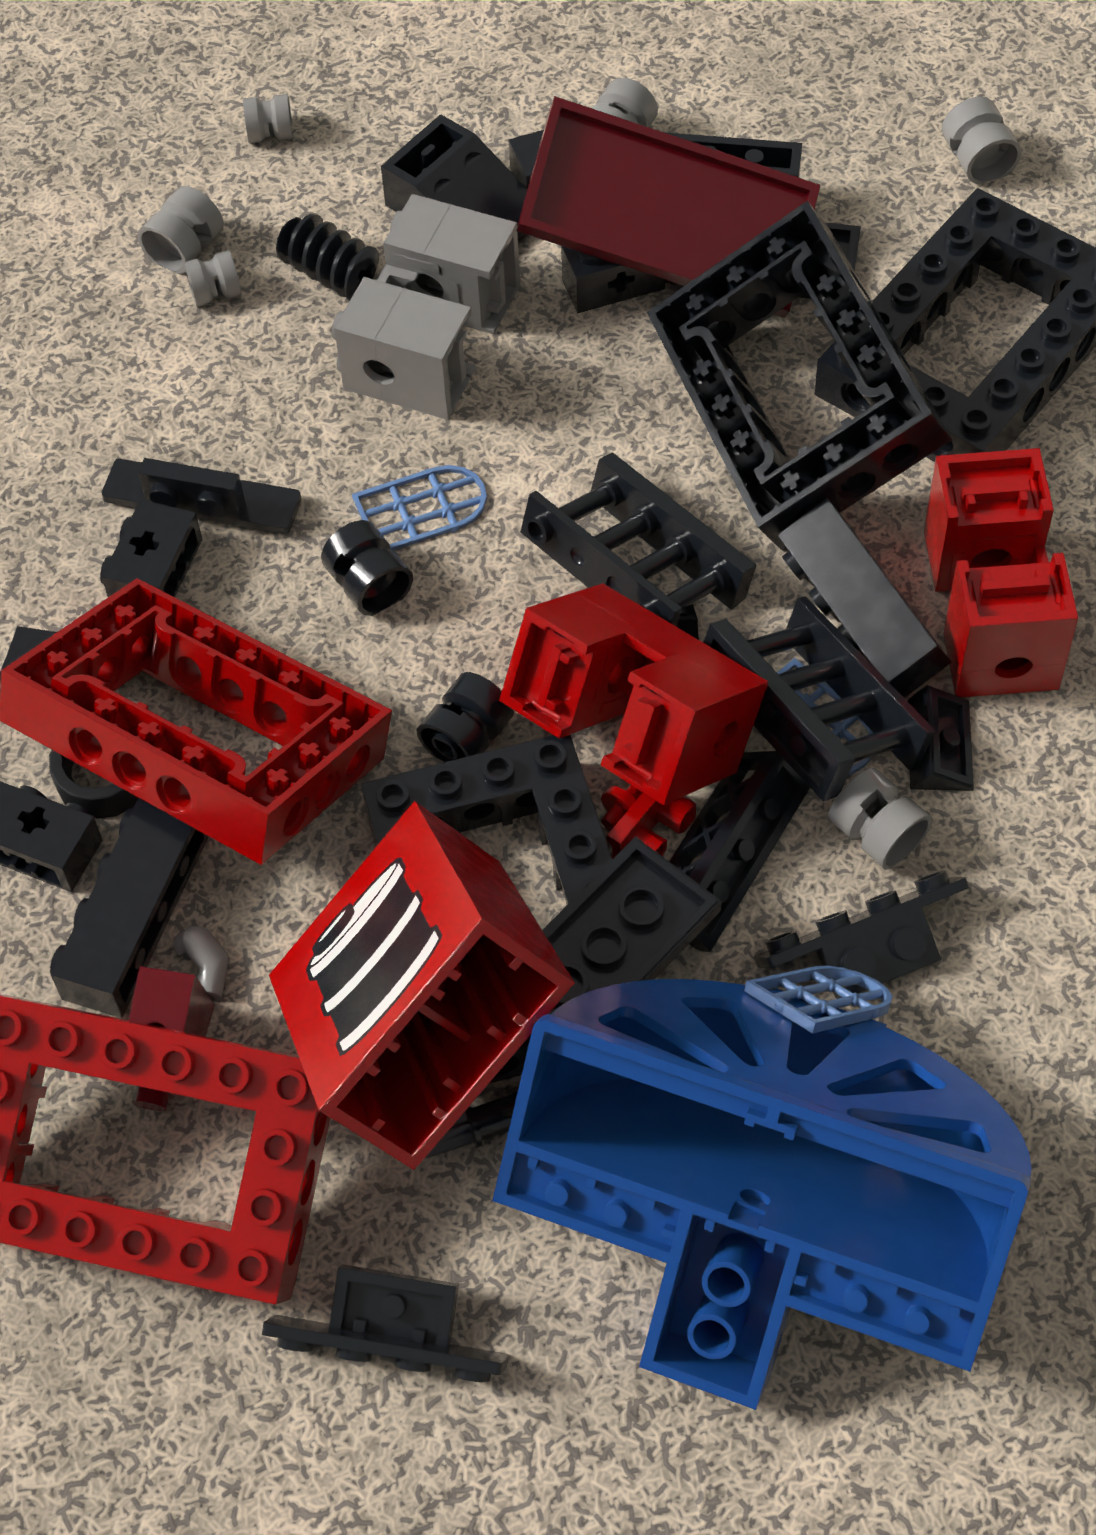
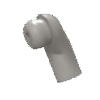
(207, 953)

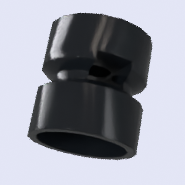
(366, 567)
(465, 719)

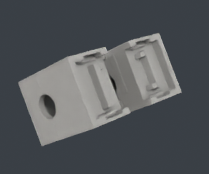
(404, 330)

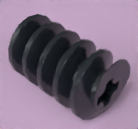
(326, 254)

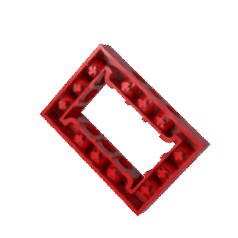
(68, 703)
(247, 1259)

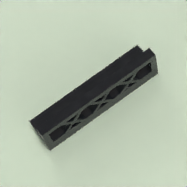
(741, 840)

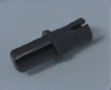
(477, 1125)

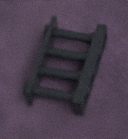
(656, 519)
(802, 732)

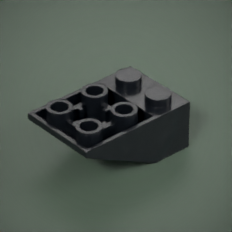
(453, 168)

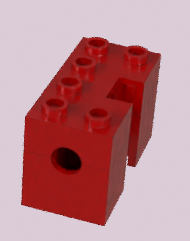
(986, 544)
(608, 657)

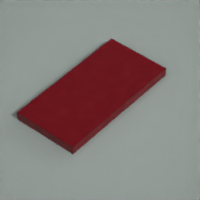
(649, 195)

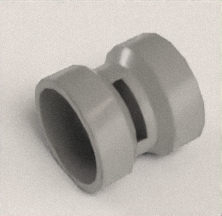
(268, 118)
(202, 282)

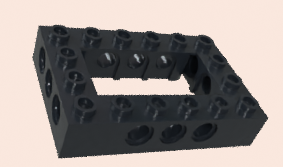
(738, 295)
(1038, 364)
(497, 788)

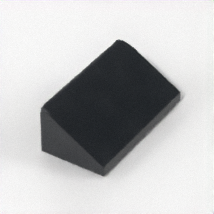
(949, 754)

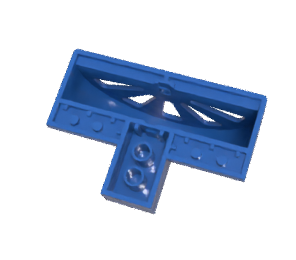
(767, 1173)

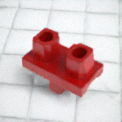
(636, 814)

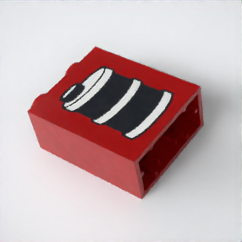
(416, 986)

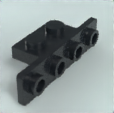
(208, 492)
(879, 942)
(390, 1318)

